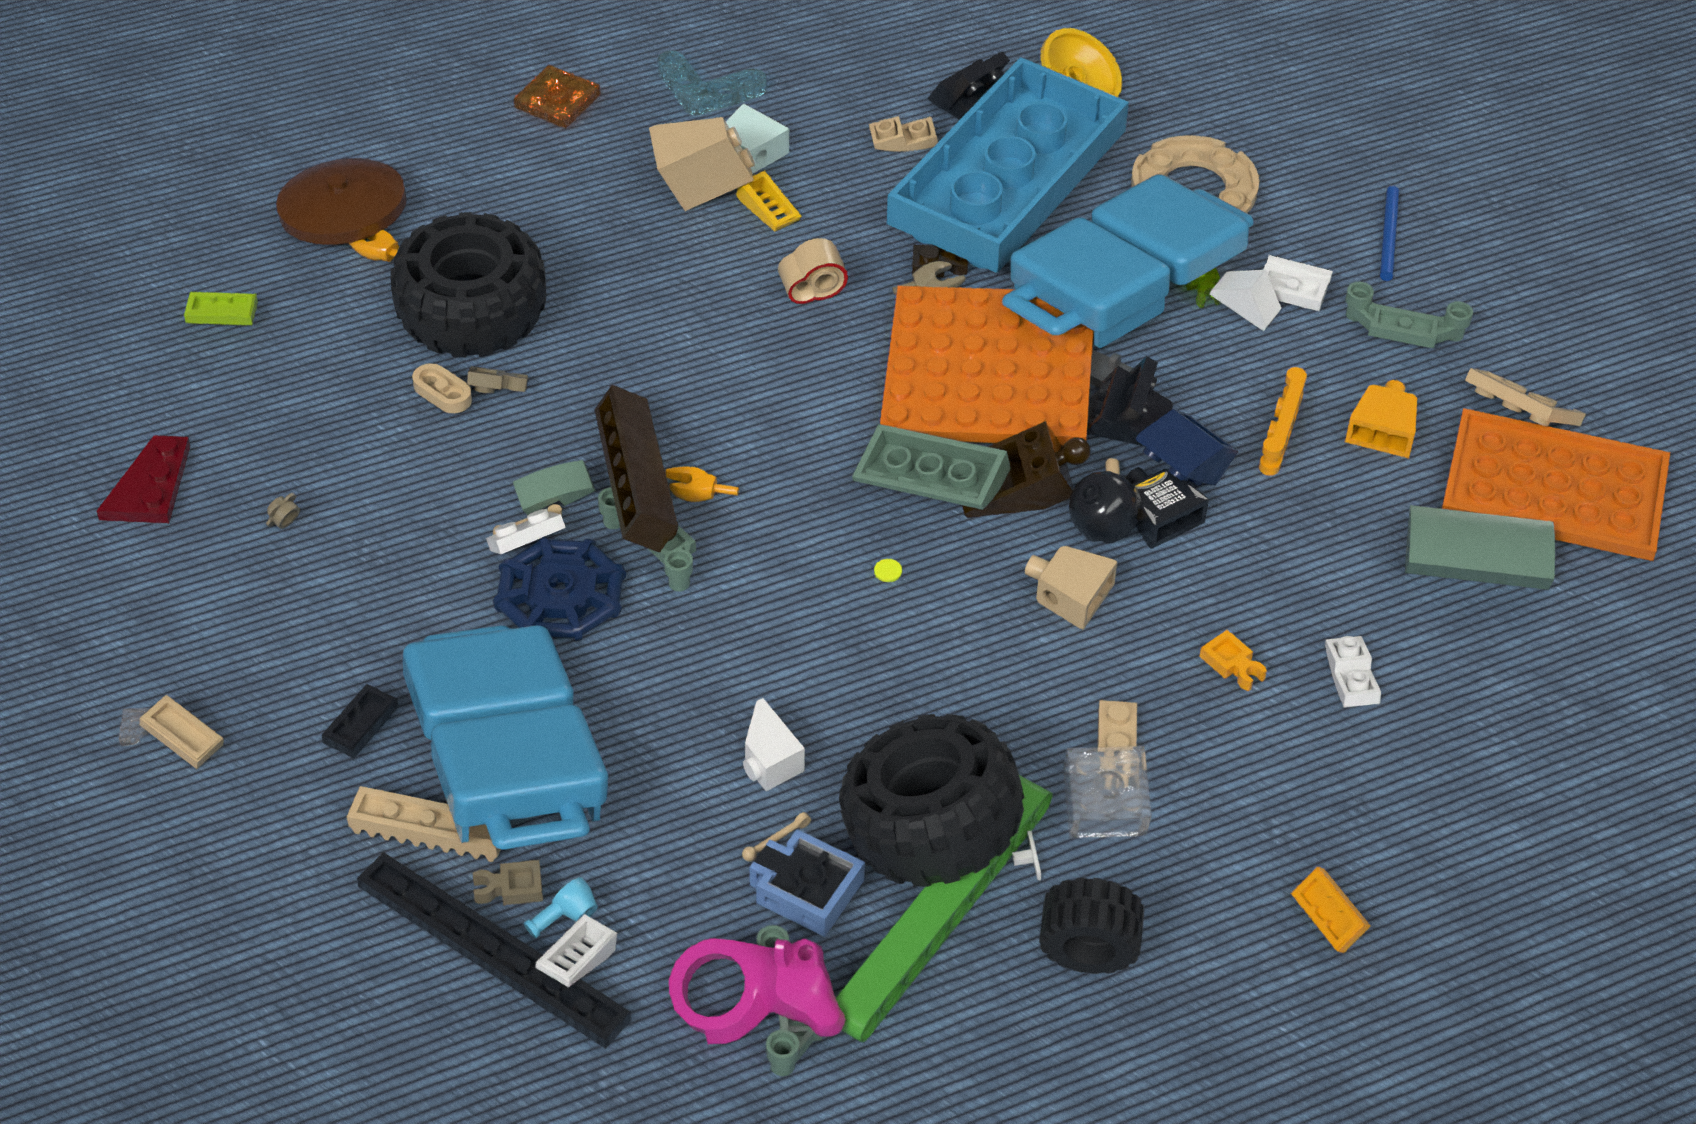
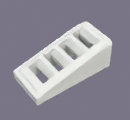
(584, 930)

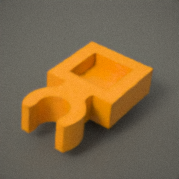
(1231, 656)

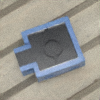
(806, 880)

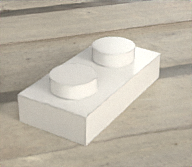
(513, 536)

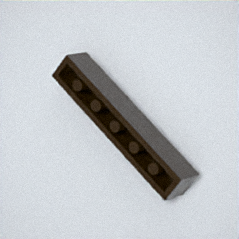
(635, 469)

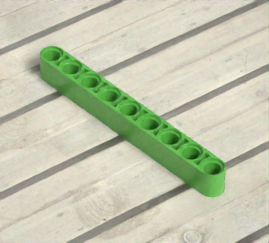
(924, 930)

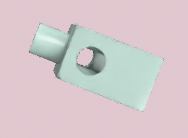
(761, 135)

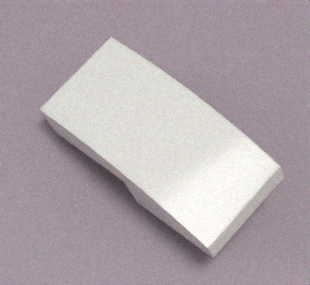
(1352, 671)

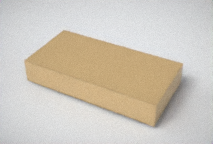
(181, 731)

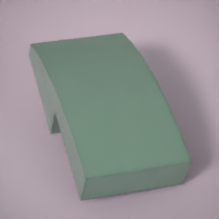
(556, 483)

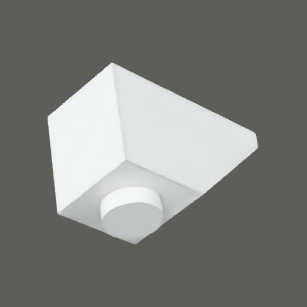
(771, 749)

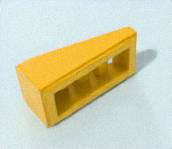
(764, 184)

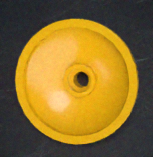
(1082, 59)

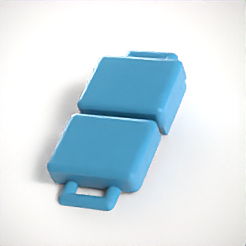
(1122, 263)
(506, 733)

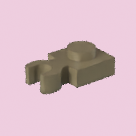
(487, 380)
(515, 883)

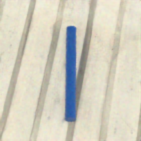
(1389, 233)

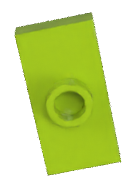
(220, 308)

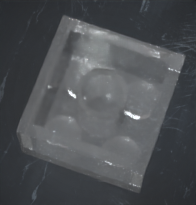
(1107, 792)

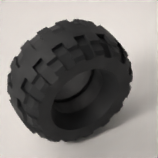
(472, 315)
(931, 799)

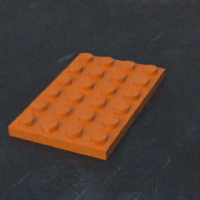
(1588, 485)

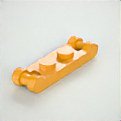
(1280, 431)

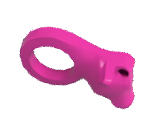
(777, 980)

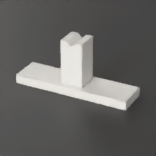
(1028, 856)

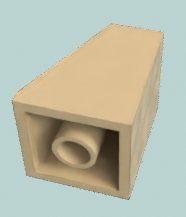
(700, 159)

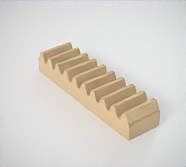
(415, 820)

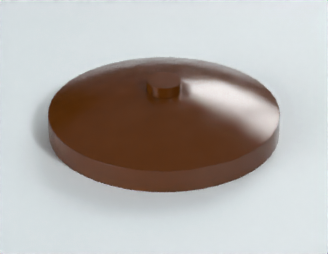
(341, 201)

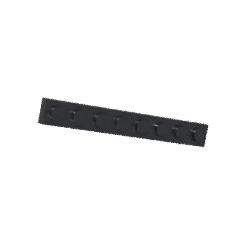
(492, 949)

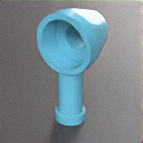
(572, 901)

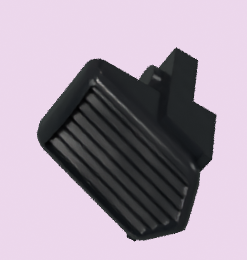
(966, 87)
(1127, 403)

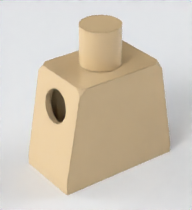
(1073, 583)

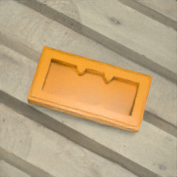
(1330, 909)

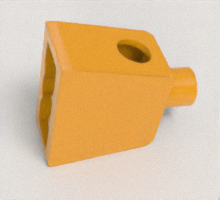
(1384, 419)

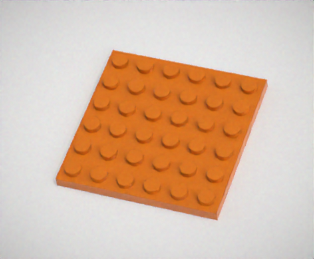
(981, 371)

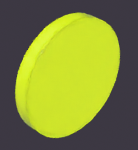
(888, 570)

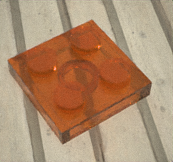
(557, 96)

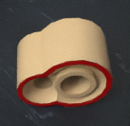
(813, 271)

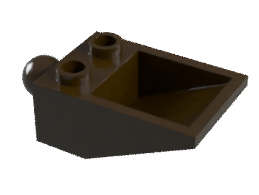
(1037, 472)

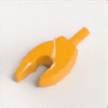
(380, 247)
(696, 484)

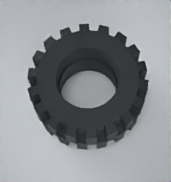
(1092, 925)

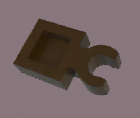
(930, 253)

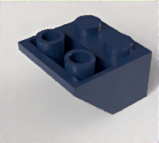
(1187, 447)

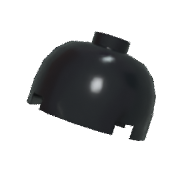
(1104, 506)

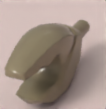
(926, 276)

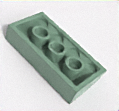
(933, 467)
(1480, 547)

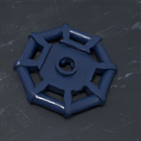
(563, 563)

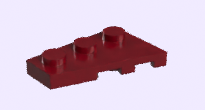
(150, 484)

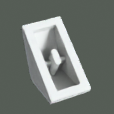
(1248, 295)

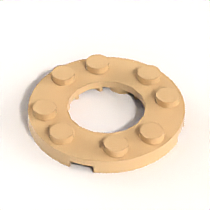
(1181, 151)

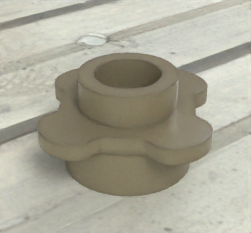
(282, 511)

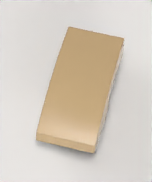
(892, 136)

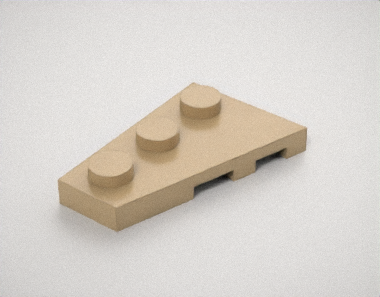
(1514, 398)

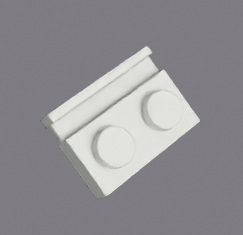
(1298, 282)

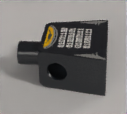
(1168, 506)

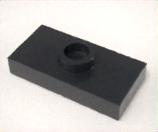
(360, 721)

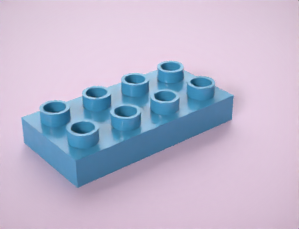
(1007, 164)

